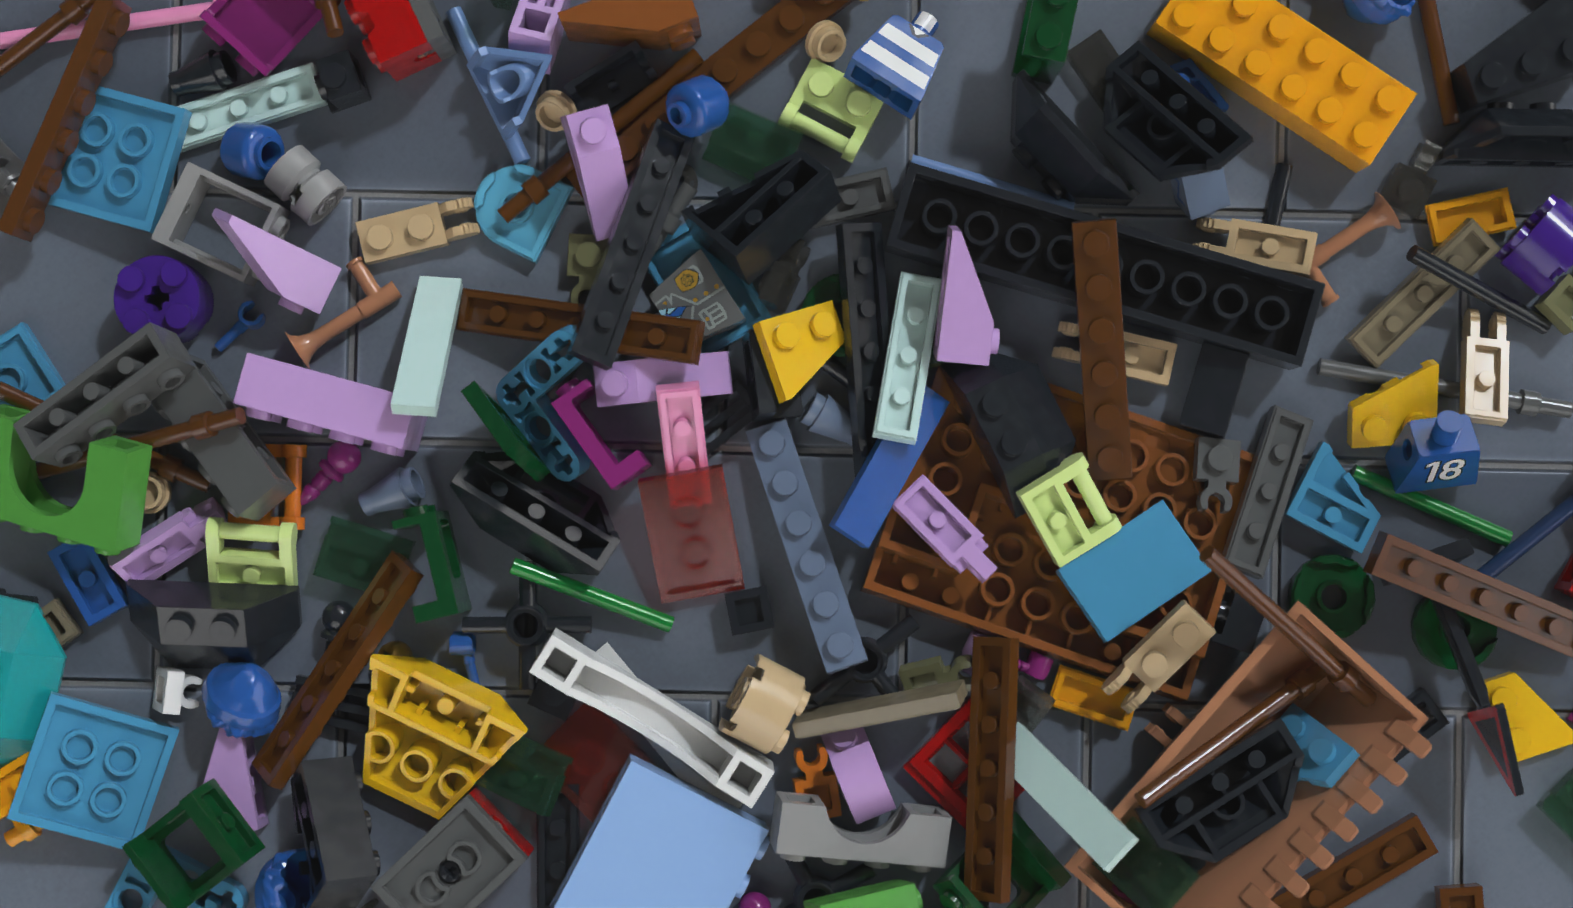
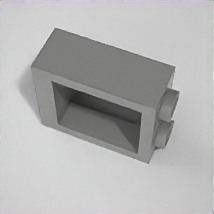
(185, 204)

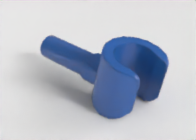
(241, 326)
(465, 645)

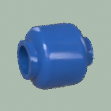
(697, 106)
(250, 150)

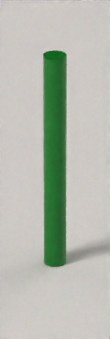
(1433, 507)
(591, 594)

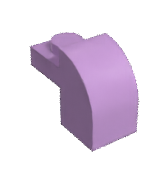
(858, 773)

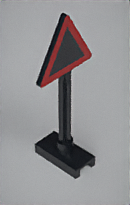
(1488, 719)

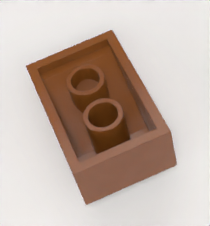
(620, 22)

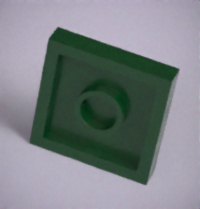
(505, 431)

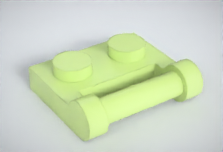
(838, 98)
(1056, 515)
(251, 565)

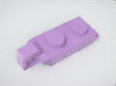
(944, 528)
(167, 543)

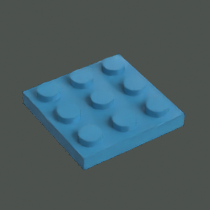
(124, 160)
(92, 771)

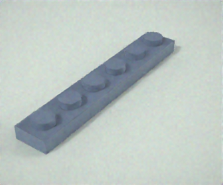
(806, 546)

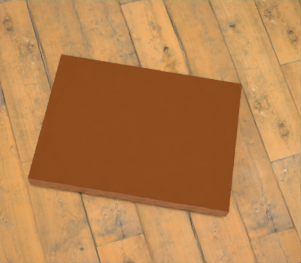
(1025, 593)

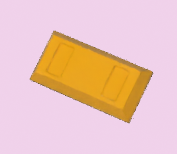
(1489, 209)
(1083, 696)

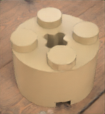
(764, 705)

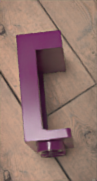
(260, 29)
(568, 407)

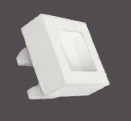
(169, 690)

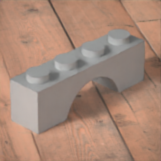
(911, 837)

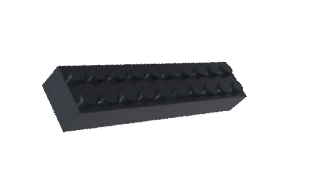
(1162, 280)

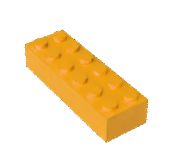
(1289, 72)

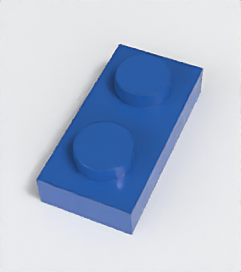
(89, 581)

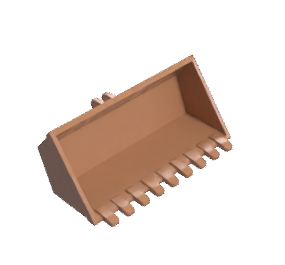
(1267, 862)

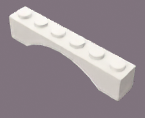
(695, 741)

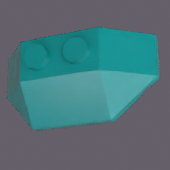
(29, 671)

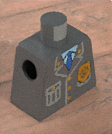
(698, 294)

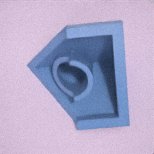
(508, 83)

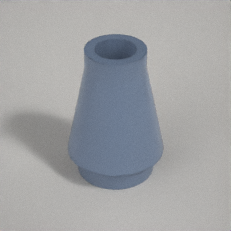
(827, 418)
(395, 491)

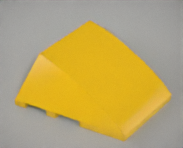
(432, 732)

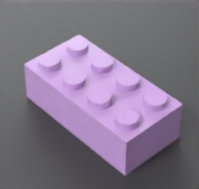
(325, 401)

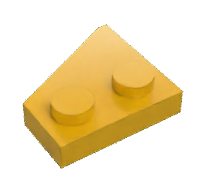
(798, 345)
(1380, 416)
(1531, 721)

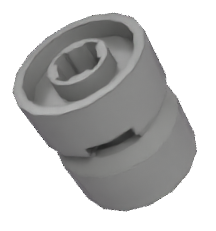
(299, 179)

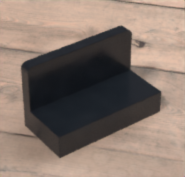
(761, 391)

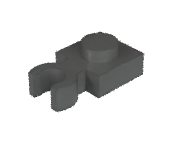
(1216, 465)

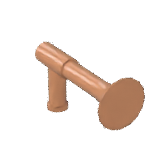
(1378, 216)
(376, 300)

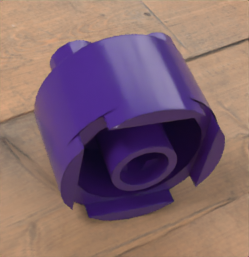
(1541, 246)
(144, 284)

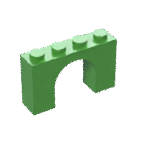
(111, 500)

